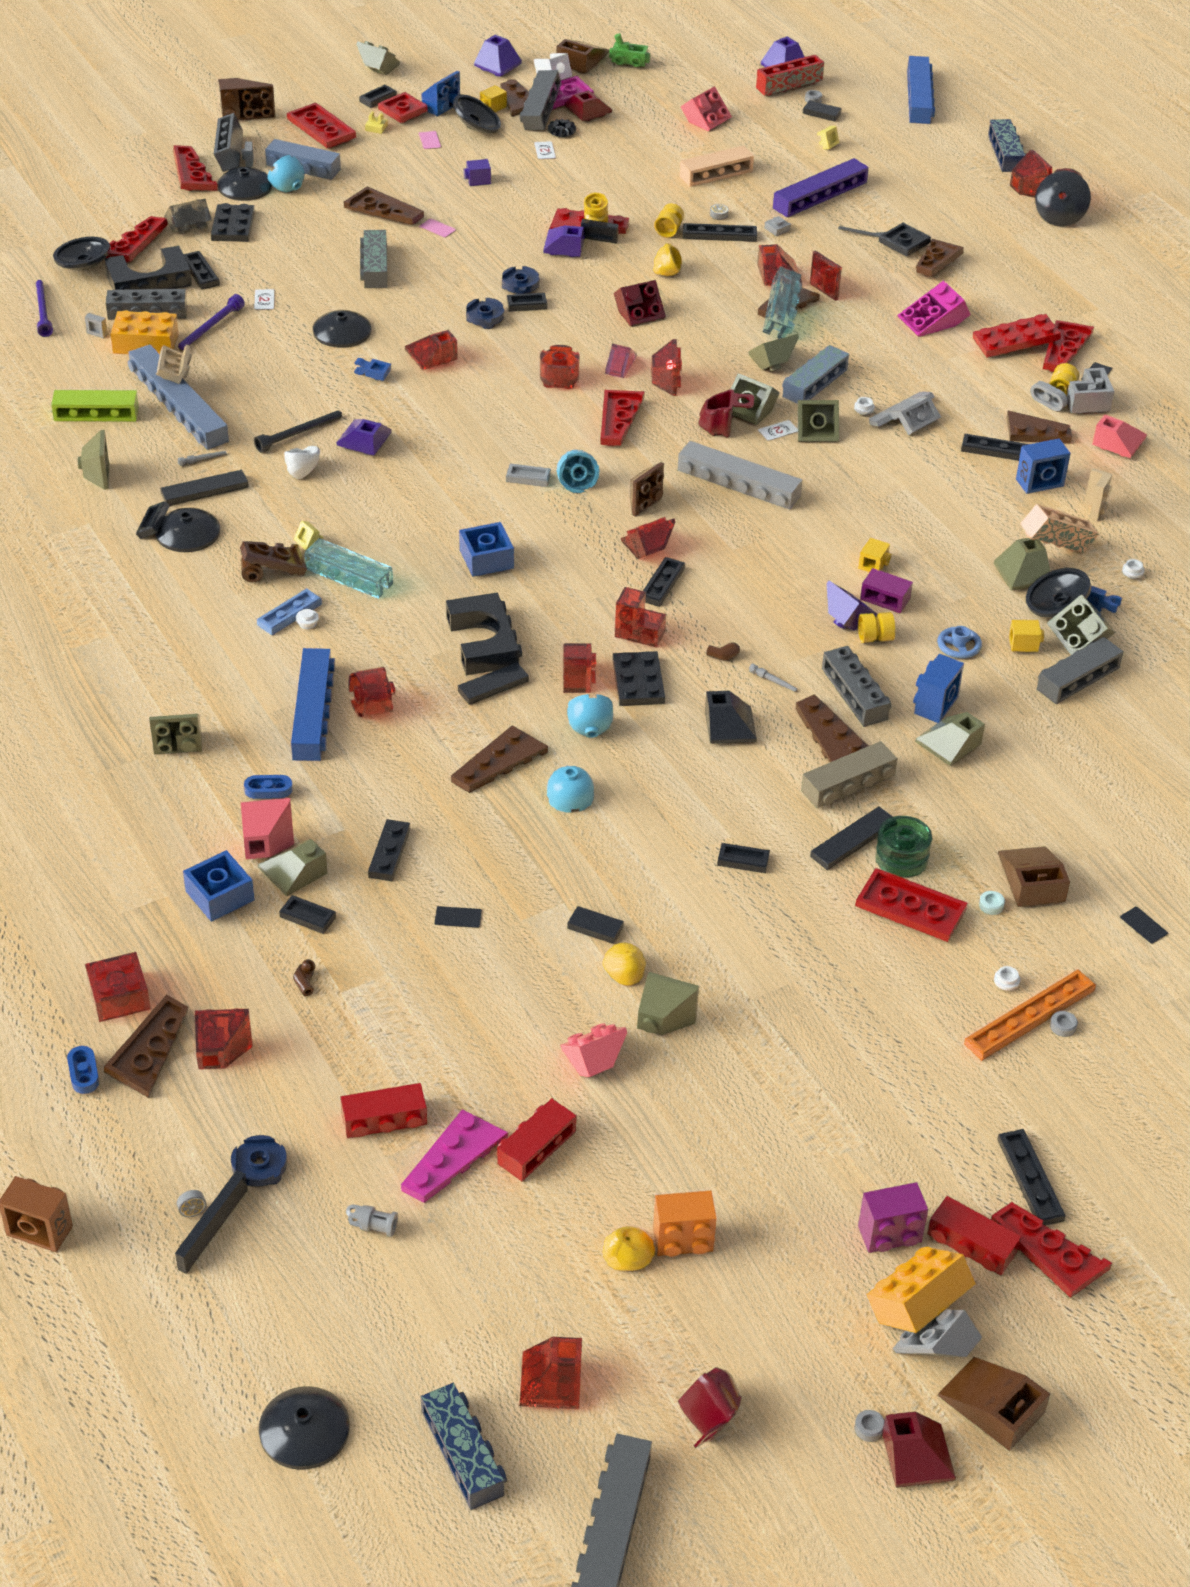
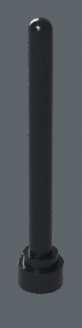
(264, 442)

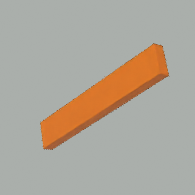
(1029, 1014)

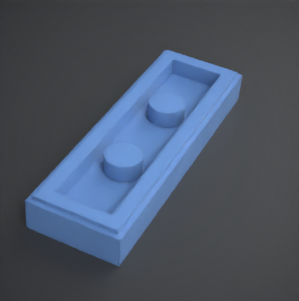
(286, 612)

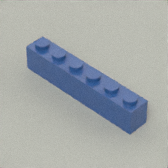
(920, 90)
(311, 704)

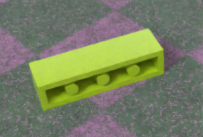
(95, 405)

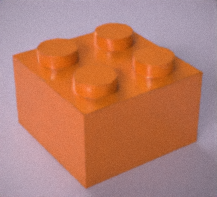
(684, 1223)

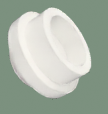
(864, 406)
(1133, 569)
(307, 618)
(1007, 978)

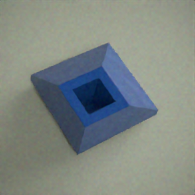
(441, 95)

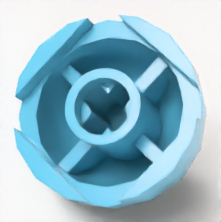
(287, 174)
(577, 471)
(590, 715)
(570, 789)

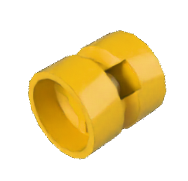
(596, 207)
(669, 220)
(1063, 375)
(876, 627)

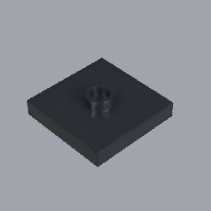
(904, 239)

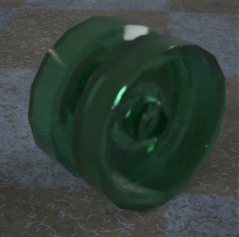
(903, 846)

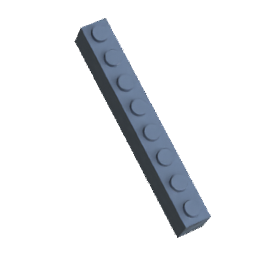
(179, 399)

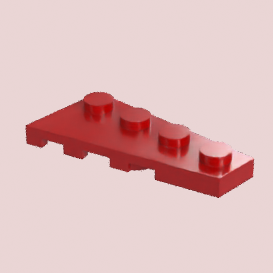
(573, 218)
(135, 241)
(1072, 340)
(618, 414)

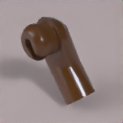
(724, 653)
(303, 975)

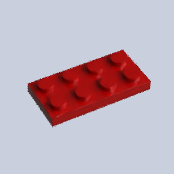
(321, 125)
(1016, 335)
(911, 904)

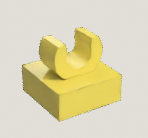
(376, 124)
(829, 137)
(307, 535)

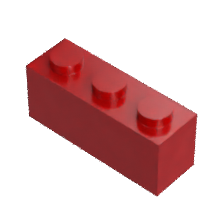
(383, 1110)
(536, 1139)
(974, 1235)

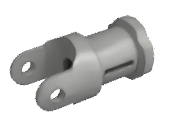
(372, 1219)

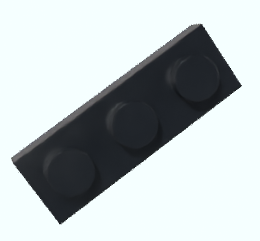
(389, 850)

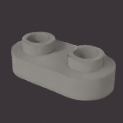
(1048, 395)

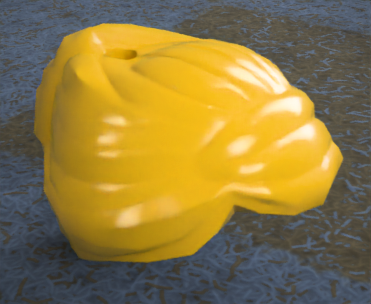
(667, 261)
(625, 963)
(628, 1249)

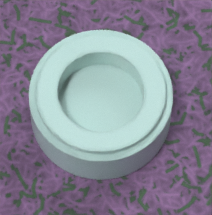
(992, 902)

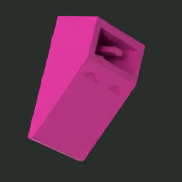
(935, 311)

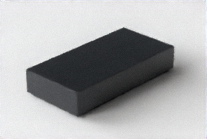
(377, 95)
(822, 110)
(600, 231)
(527, 302)
(152, 519)
(743, 858)
(307, 914)
(595, 924)

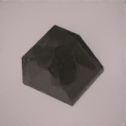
(188, 216)

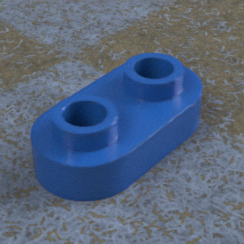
(268, 786)
(83, 1069)

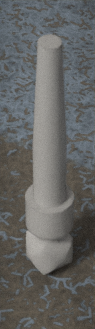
(192, 459)
(764, 674)

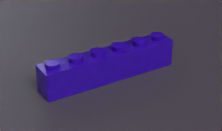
(820, 187)

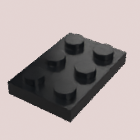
(232, 222)
(638, 678)

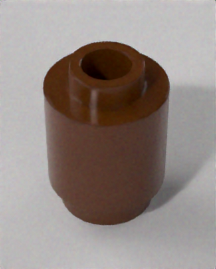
(251, 572)

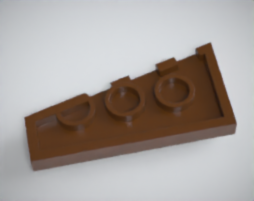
(382, 205)
(828, 729)
(498, 758)
(146, 1050)

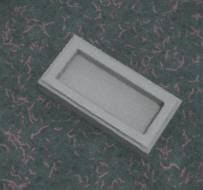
(528, 475)

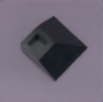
(728, 718)

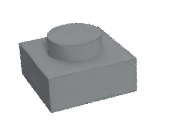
(247, 154)
(777, 226)
(96, 325)

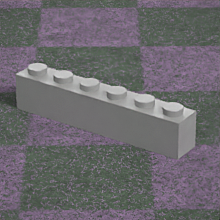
(739, 475)

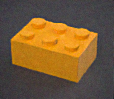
(140, 329)
(921, 1289)

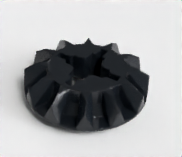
(562, 128)

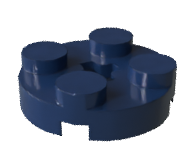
(520, 280)
(485, 312)
(260, 1174)

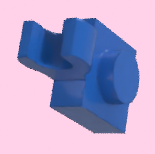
(375, 369)
(1099, 600)

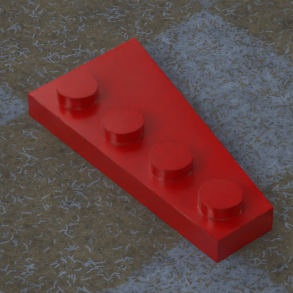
(191, 171)
(1058, 1258)

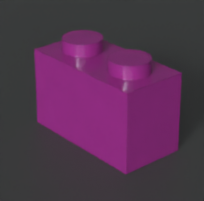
(886, 590)

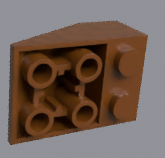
(581, 54)
(246, 98)
(1035, 876)
(996, 1400)

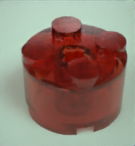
(559, 367)
(371, 692)

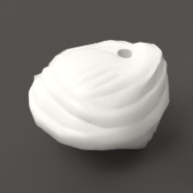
(301, 462)

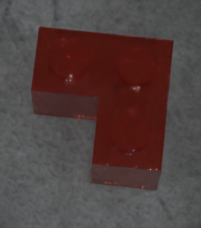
(636, 622)
(577, 667)

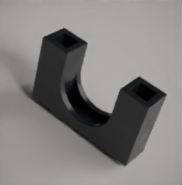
(172, 275)
(489, 613)

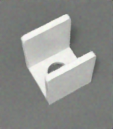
(558, 62)

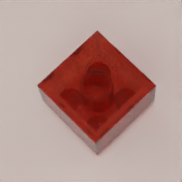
(117, 986)

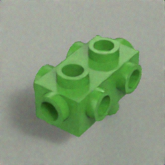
(629, 53)

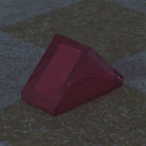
(620, 360)

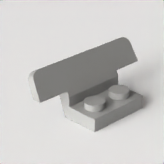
(912, 412)

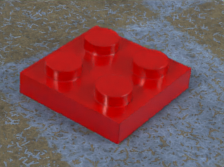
(402, 107)

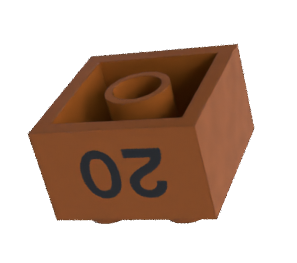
(36, 1213)

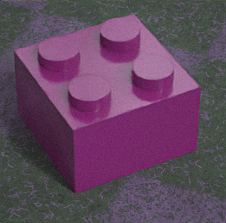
(893, 1217)

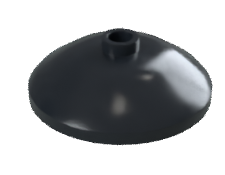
(476, 114)
(244, 184)
(1067, 210)
(82, 253)
(342, 328)
(188, 530)
(1056, 591)
(308, 1440)

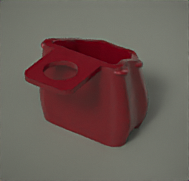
(718, 412)
(711, 1403)

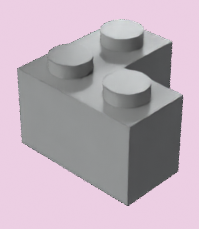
(1091, 393)

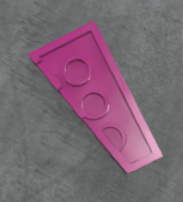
(452, 1154)

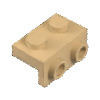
(174, 364)
(1098, 492)

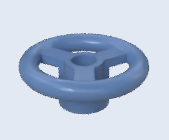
(959, 638)

